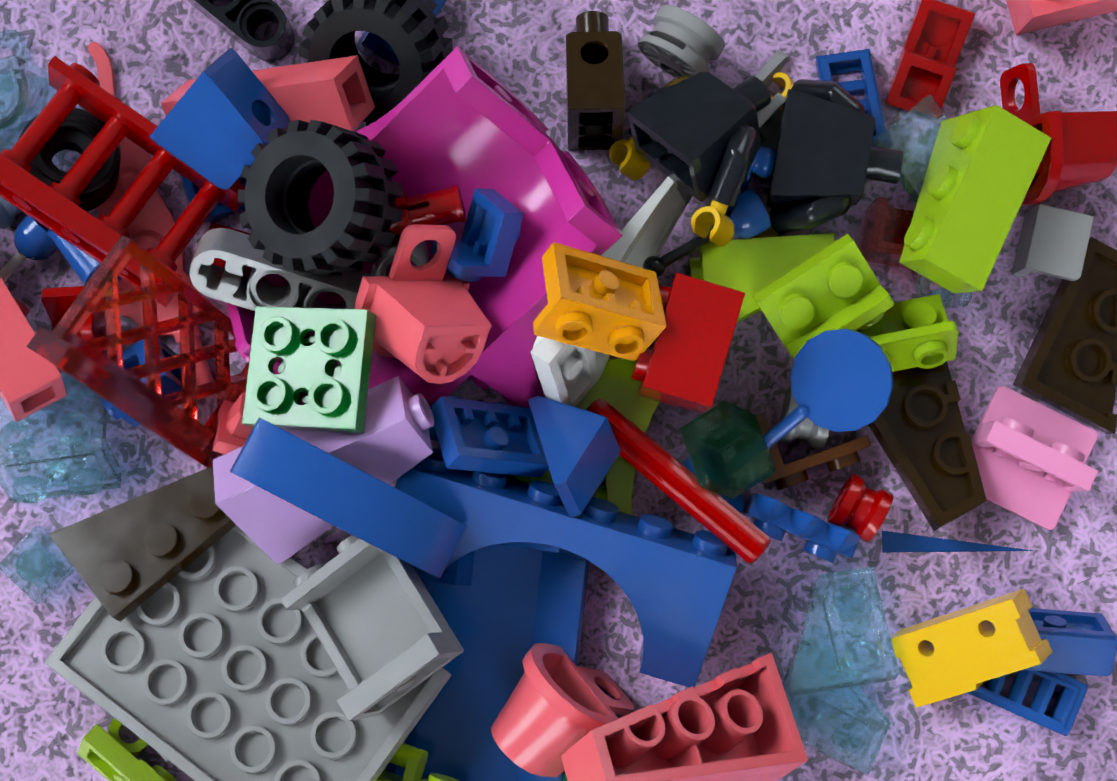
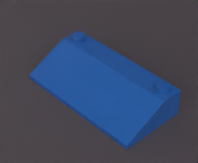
(498, 608)

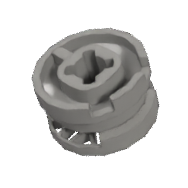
(680, 42)

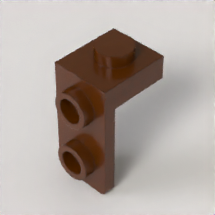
(795, 473)

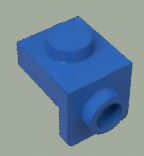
(487, 238)

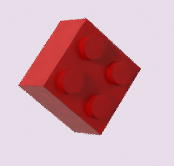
(691, 352)

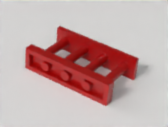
(59, 203)

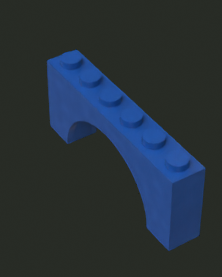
(667, 573)

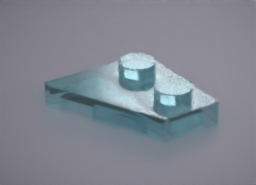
(843, 636)
(839, 724)

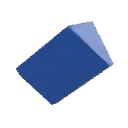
(1079, 642)

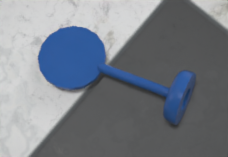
(837, 383)

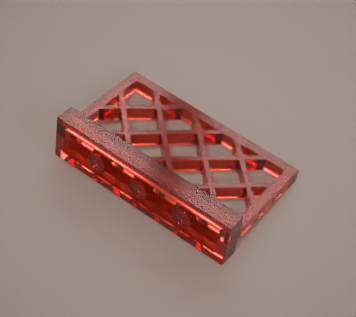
(122, 386)

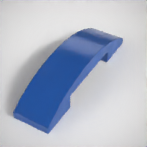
(348, 498)

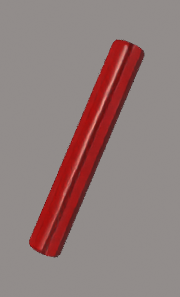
(683, 486)

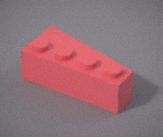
(713, 732)

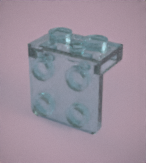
(58, 449)

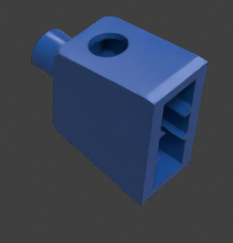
(221, 121)

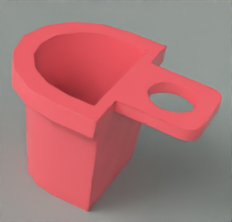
(422, 313)
(554, 709)

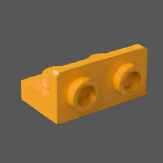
(599, 303)

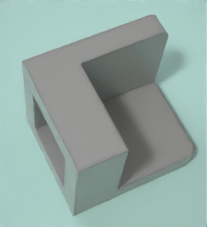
(1053, 243)

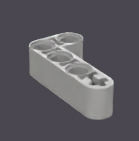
(303, 288)

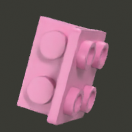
(1031, 457)

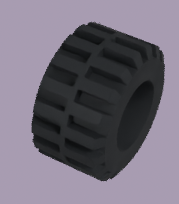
(403, 24)
(280, 192)

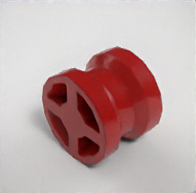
(860, 507)

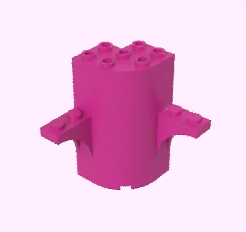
(477, 135)

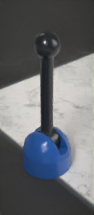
(748, 219)

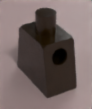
(594, 84)

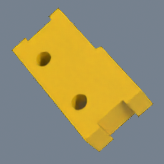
(969, 647)

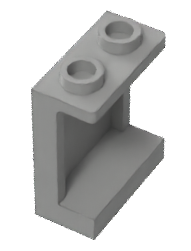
(373, 625)

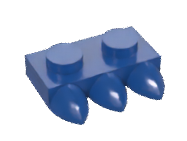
(821, 538)

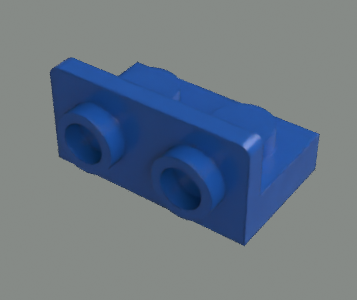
(487, 437)

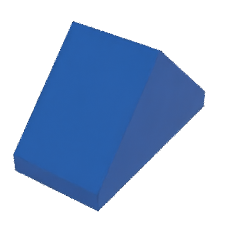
(577, 450)

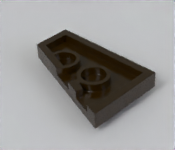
(929, 444)

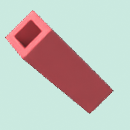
(316, 90)
(25, 377)

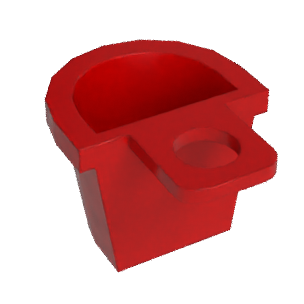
(1080, 143)

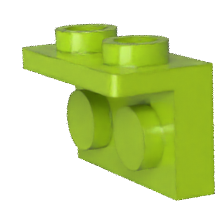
(824, 294)
(916, 334)

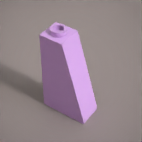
(392, 444)

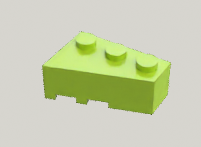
(971, 197)

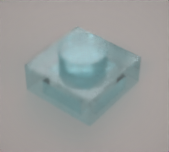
(37, 565)

